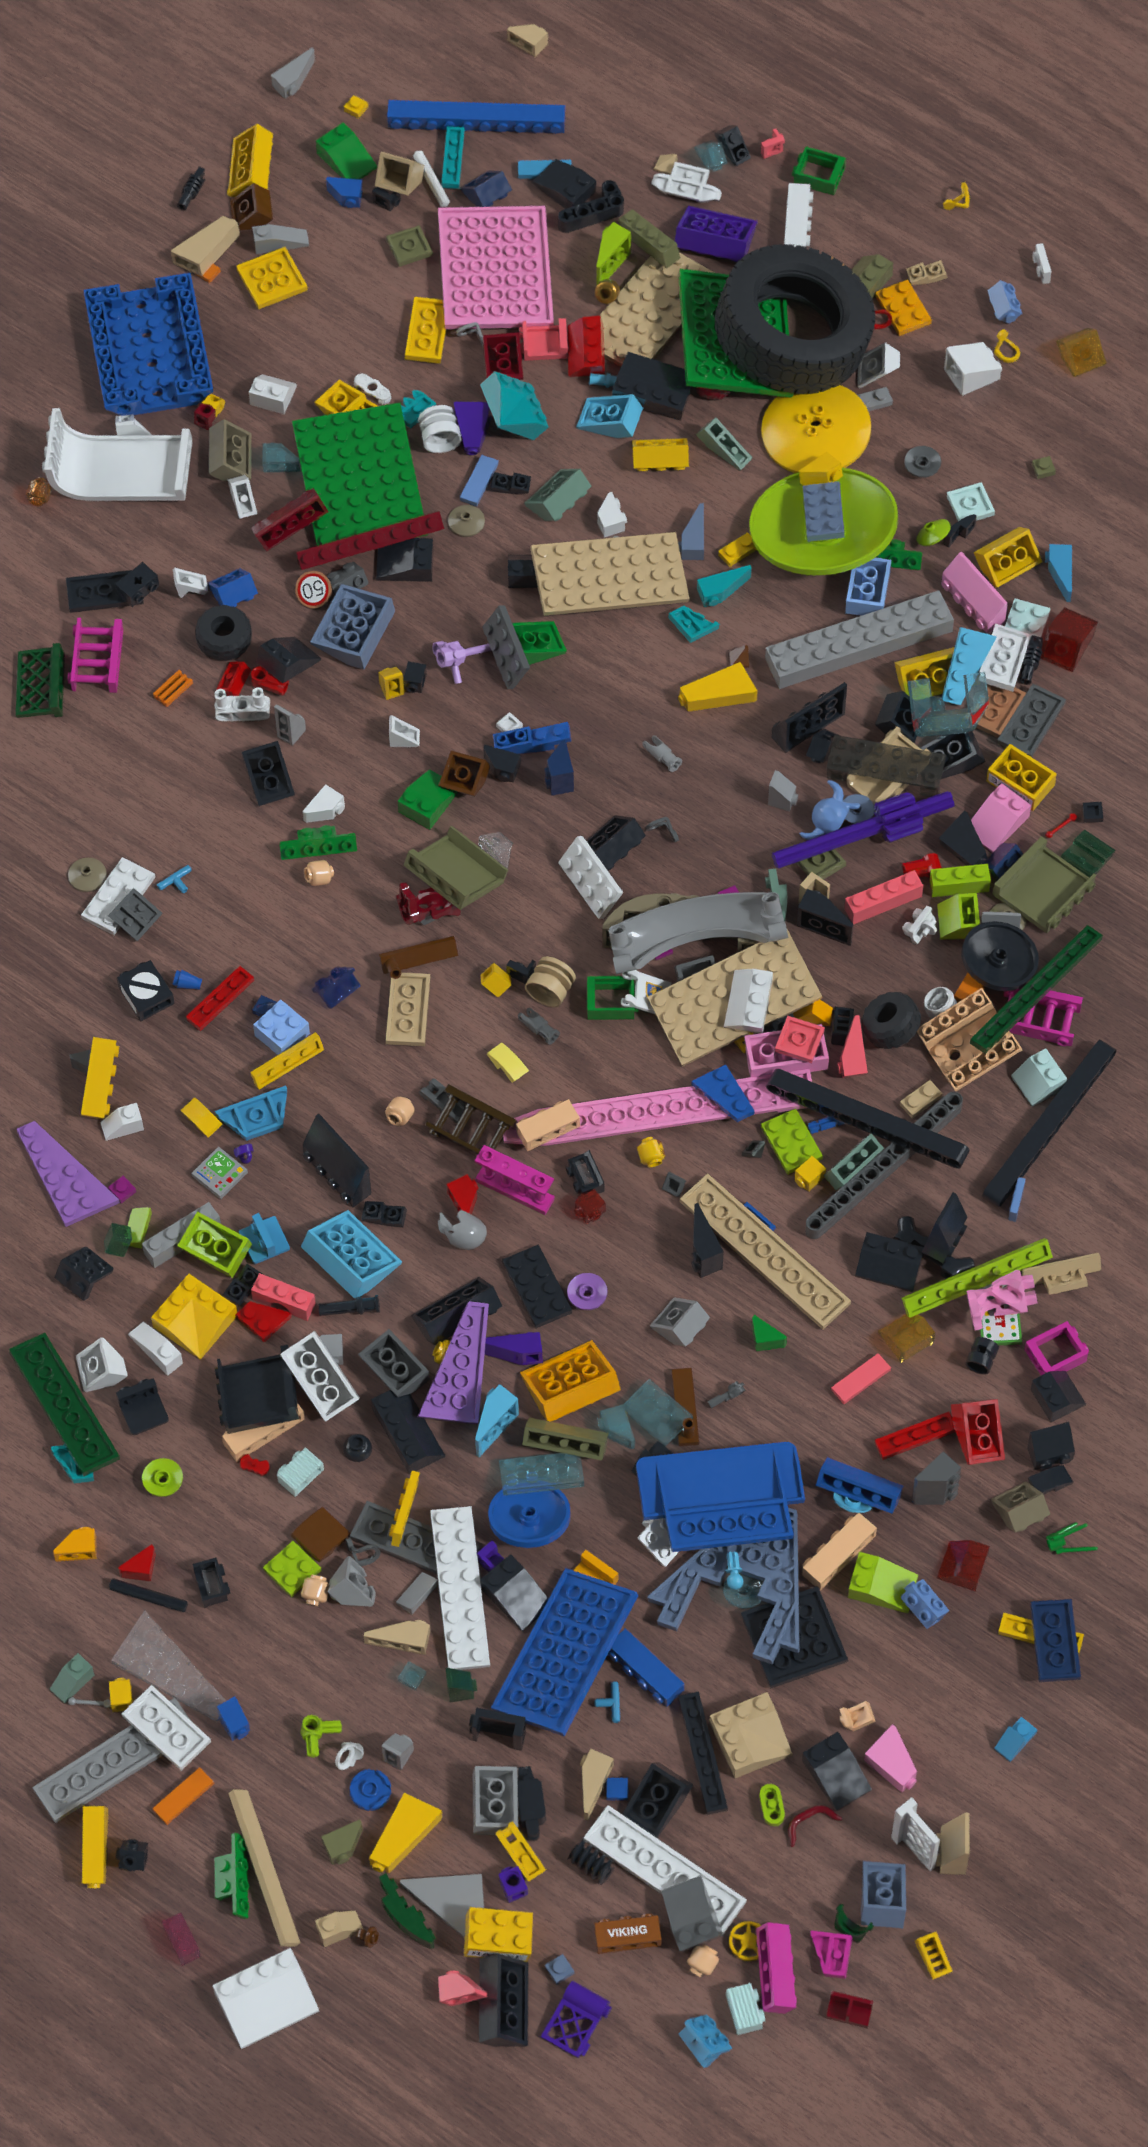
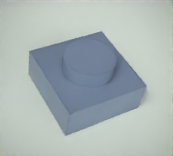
(559, 1969)

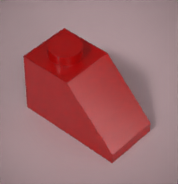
(463, 1193)

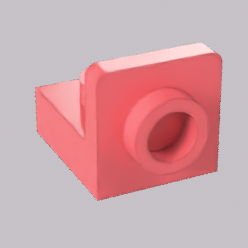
(772, 146)

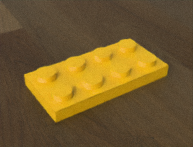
(426, 331)

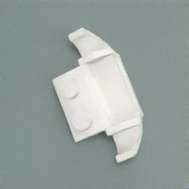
(688, 183)

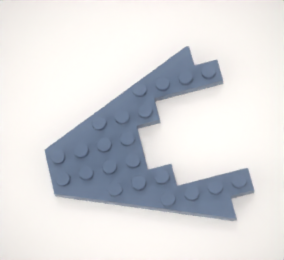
(767, 1561)

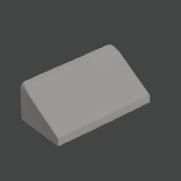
(417, 1592)

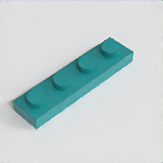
(453, 157)

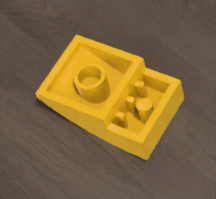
(342, 398)

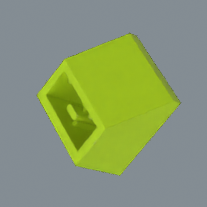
(958, 916)

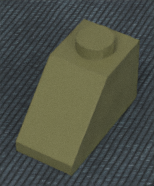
(342, 1842)

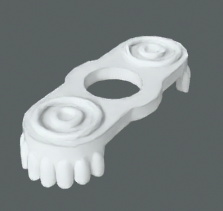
(381, 393)

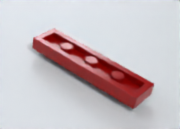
(220, 998)
(915, 1435)

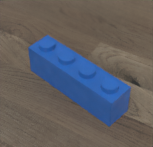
(859, 1485)
(646, 1668)

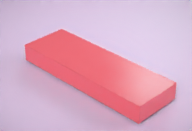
(861, 1378)

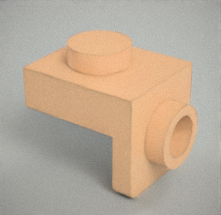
(857, 1716)

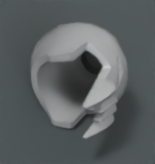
(466, 1234)

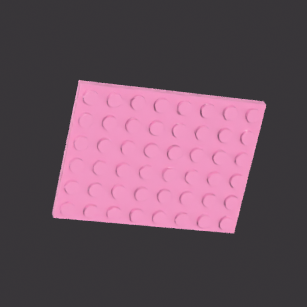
(495, 266)

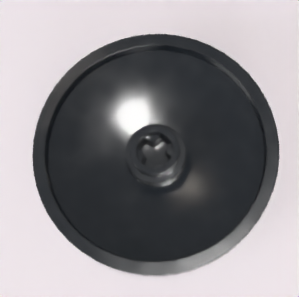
(1000, 956)

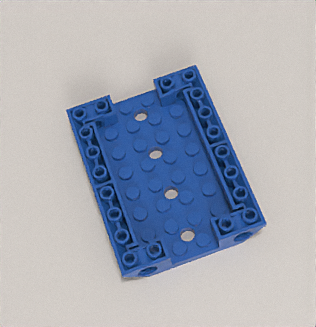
(174, 346)

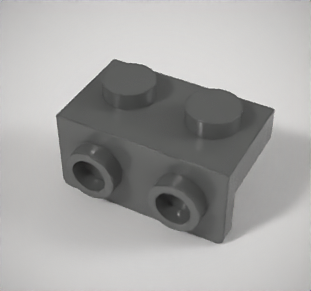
(349, 575)

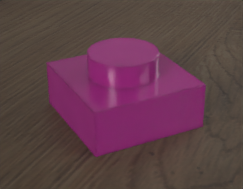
(122, 1189)

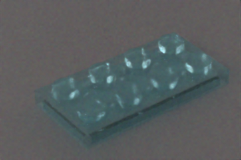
(541, 1473)

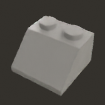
(680, 1321)

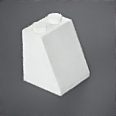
(971, 366)

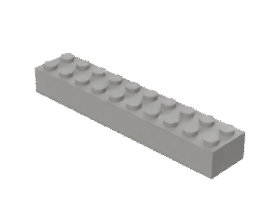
(859, 639)

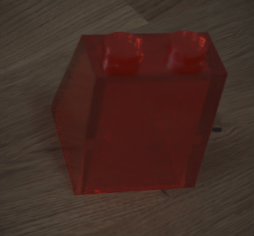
(1068, 639)

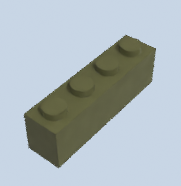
(650, 238)
(565, 1439)

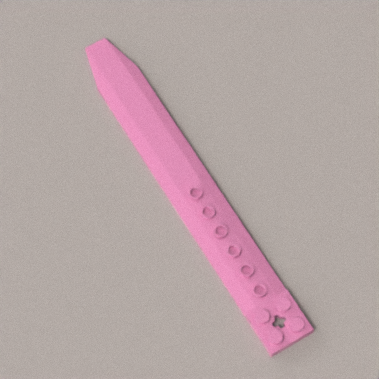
(661, 1110)

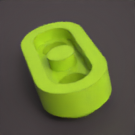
(772, 1806)

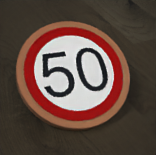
(313, 589)

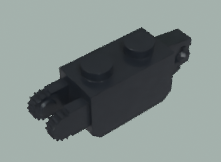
(530, 1802)

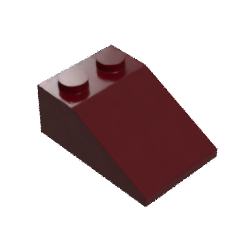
(503, 354)

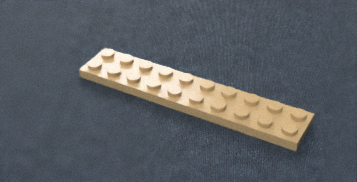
(766, 1252)

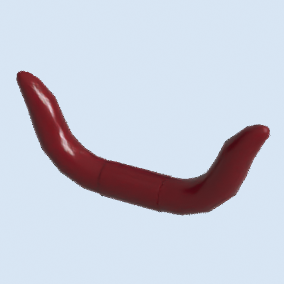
(807, 1814)

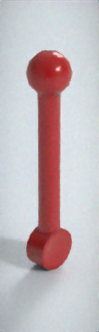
(1072, 817)

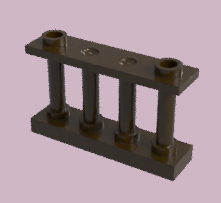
(471, 1104)

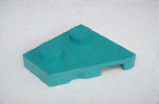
(692, 624)
(69, 1466)

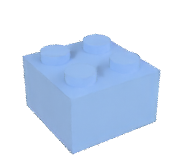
(281, 1028)

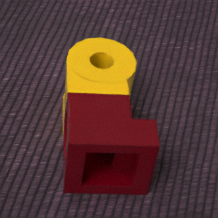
(208, 411)

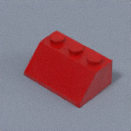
(586, 347)

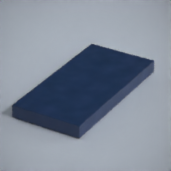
(1055, 1640)

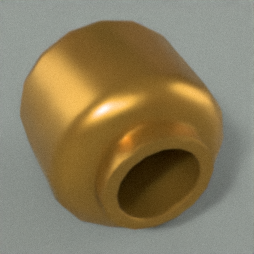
(607, 291)

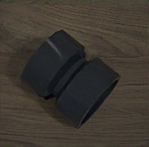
(982, 1355)

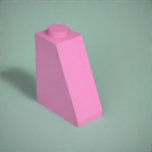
(892, 1760)

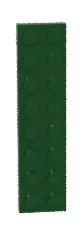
(64, 1404)

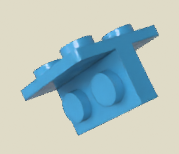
(265, 1237)
(704, 2039)

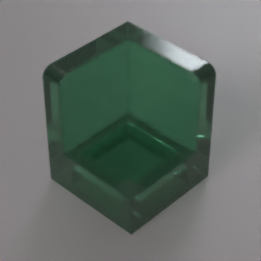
(117, 1239)

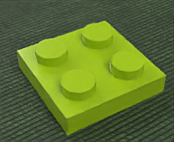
(291, 1568)

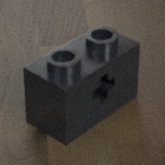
(137, 584)

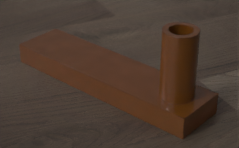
(416, 955)
(684, 1395)

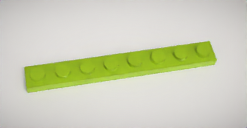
(976, 1277)

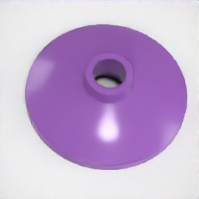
(584, 1284)

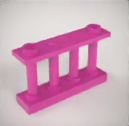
(112, 663)
(1052, 1000)
(514, 1180)

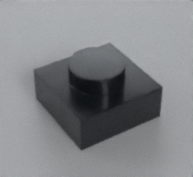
(1092, 812)

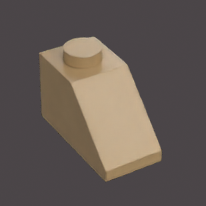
(528, 38)
(337, 1926)

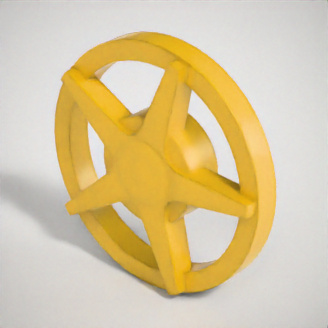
(747, 1941)

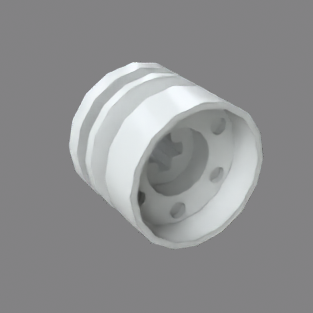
(439, 429)

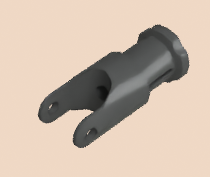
(539, 1026)

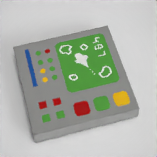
(219, 1172)

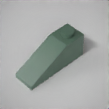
(722, 443)

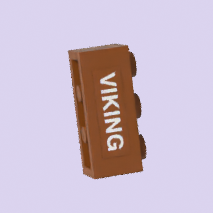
(627, 1934)

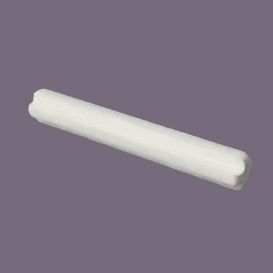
(432, 179)

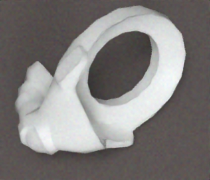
(355, 1753)

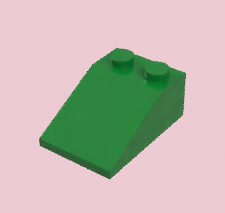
(345, 153)
(539, 640)
(425, 800)

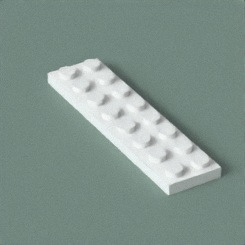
(460, 1588)
(656, 1862)

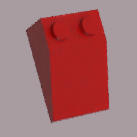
(979, 1430)

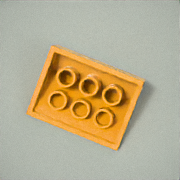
(570, 1381)

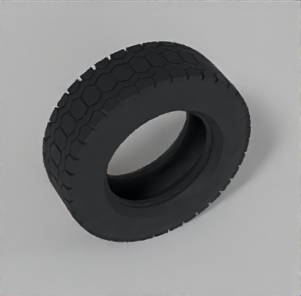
(780, 358)

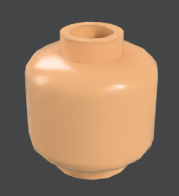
(318, 873)
(399, 1111)
(315, 1590)
(702, 1960)

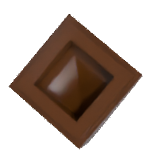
(740, 655)

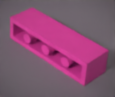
(776, 1968)

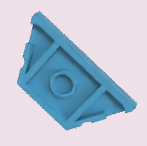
(256, 1115)

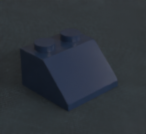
(487, 188)
(559, 771)

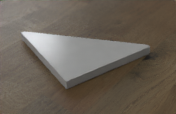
(448, 1896)

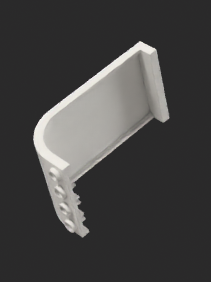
(116, 465)

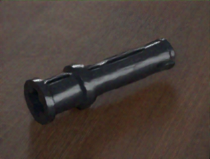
(359, 1305)

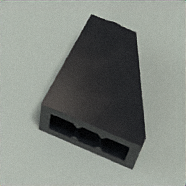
(964, 841)

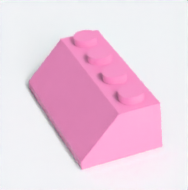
(974, 593)
(764, 1060)

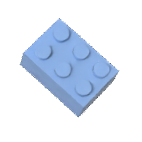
(868, 587)

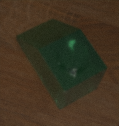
(460, 1685)

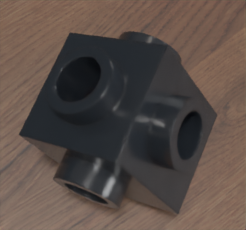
(132, 1855)

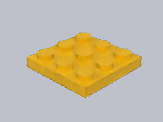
(271, 278)

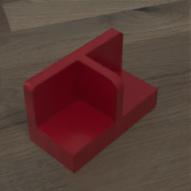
(849, 2009)

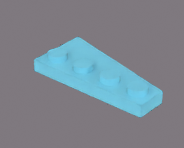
(967, 658)

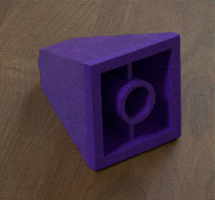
(473, 424)

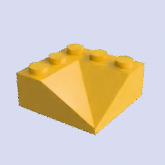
(194, 1316)

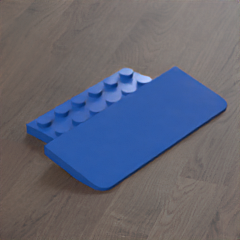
(722, 1494)

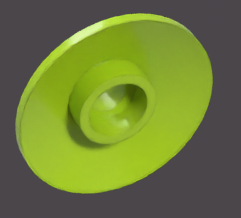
(933, 532)
(161, 1469)

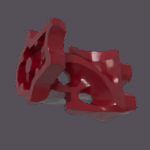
(412, 913)

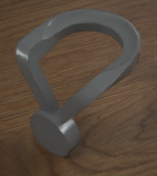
(660, 822)
(366, 1561)

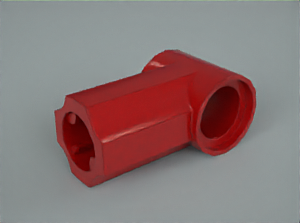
(268, 681)
(922, 866)

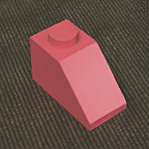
(458, 1989)

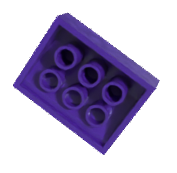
(715, 233)

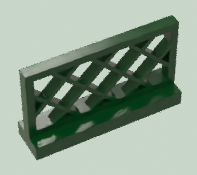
(55, 683)

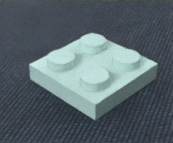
(971, 501)
(1028, 617)

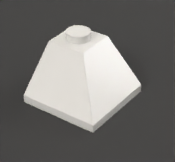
(877, 364)
(100, 1366)

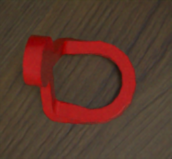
(887, 323)

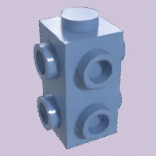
(1004, 302)
(924, 1603)

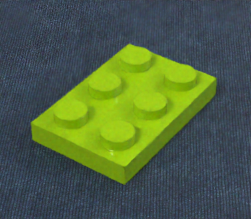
(791, 1140)

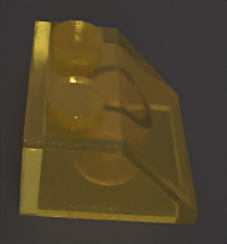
(1082, 351)
(907, 1336)

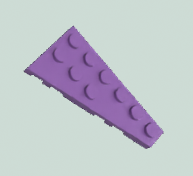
(67, 1181)
(458, 1381)

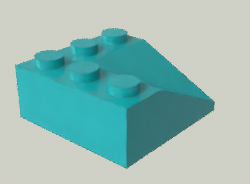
(514, 405)

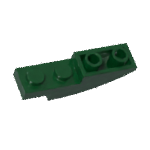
(407, 1919)

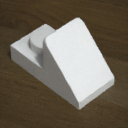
(189, 581)

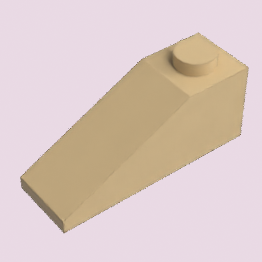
(404, 1636)
(595, 1771)

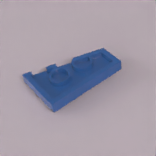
(725, 1092)

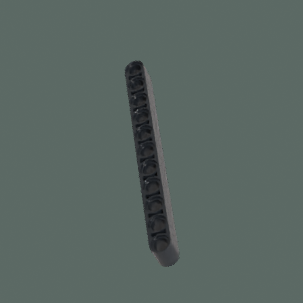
(868, 1118)
(1049, 1123)

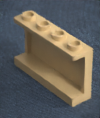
(877, 789)

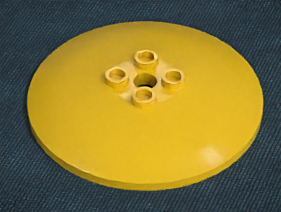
(796, 443)

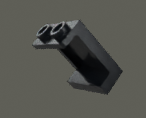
(500, 1724)

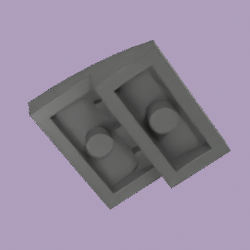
(135, 914)

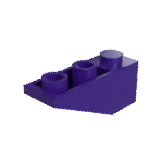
(517, 1348)

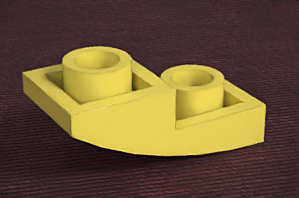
(506, 1060)

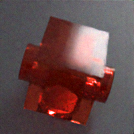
(589, 1206)

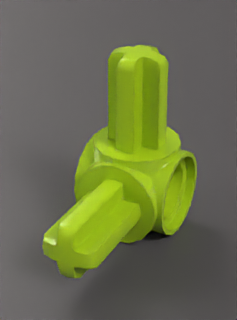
(312, 1736)

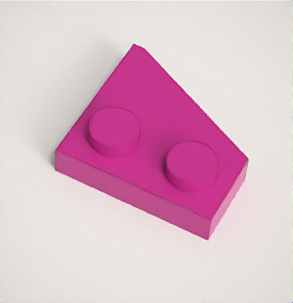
(833, 1952)

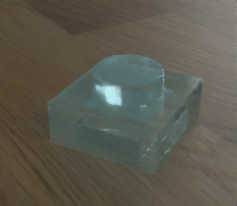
(412, 1675)

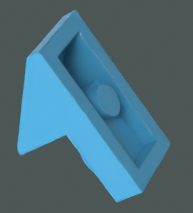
(1015, 1739)

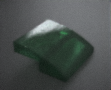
(1088, 853)

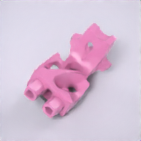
(995, 1296)

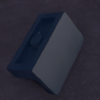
(1003, 859)

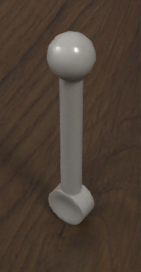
(106, 1703)

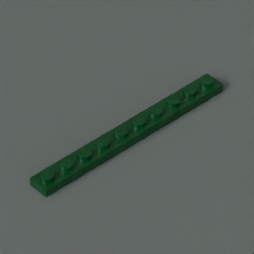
(1036, 989)

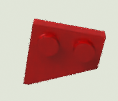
(262, 1319)

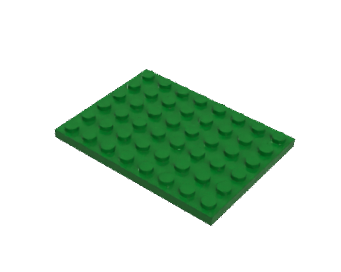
(703, 355)
(358, 470)

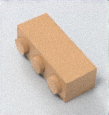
(547, 1124)

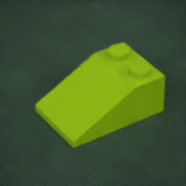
(613, 250)
(215, 1244)
(880, 1582)

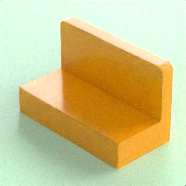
(594, 1567)

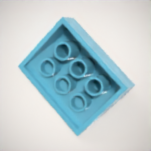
(350, 1253)

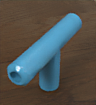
(175, 878)
(612, 1702)

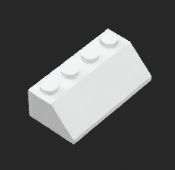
(320, 1376)

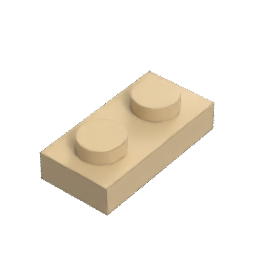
(921, 1099)

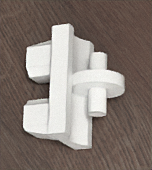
(923, 925)

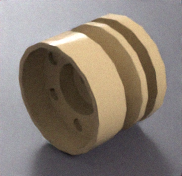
(550, 981)

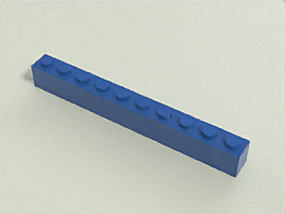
(476, 116)

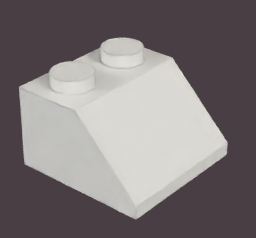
(271, 393)

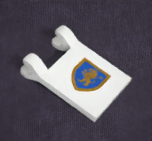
(644, 987)

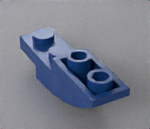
(536, 740)

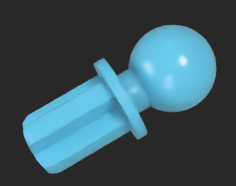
(734, 1580)

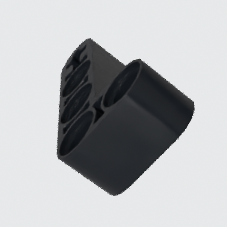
(594, 211)

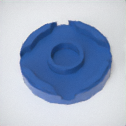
(370, 1790)

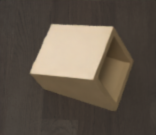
(398, 173)

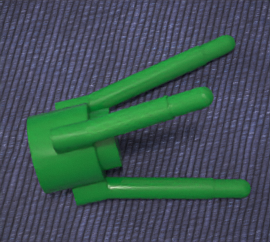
(1056, 1540)

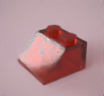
(964, 1563)

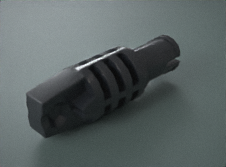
(191, 188)
(1031, 659)

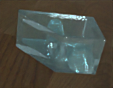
(711, 155)
(279, 458)
(616, 1423)

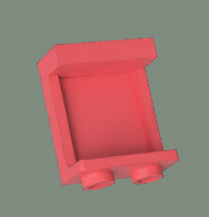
(544, 341)

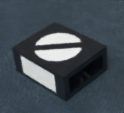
(145, 990)

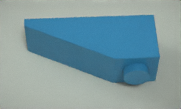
(1060, 567)

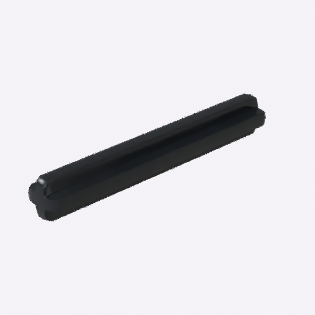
(148, 1595)

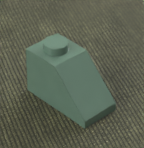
(72, 1678)

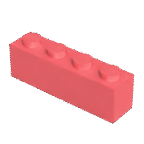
(883, 897)

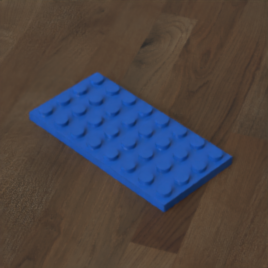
(565, 1651)

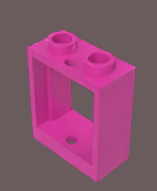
(1040, 1361)

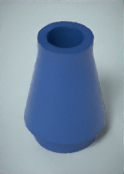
(186, 980)

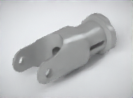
(663, 754)

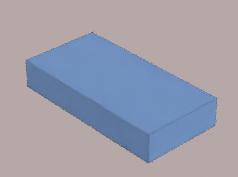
(1016, 1199)

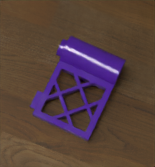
(584, 2003)

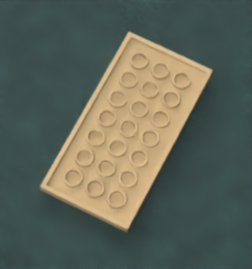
(645, 311)
(609, 573)
(697, 1006)

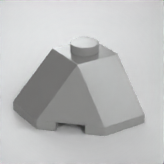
(350, 1586)

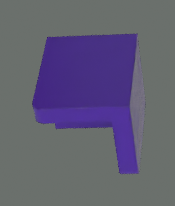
(489, 1556)

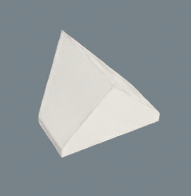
(128, 425)
(402, 734)

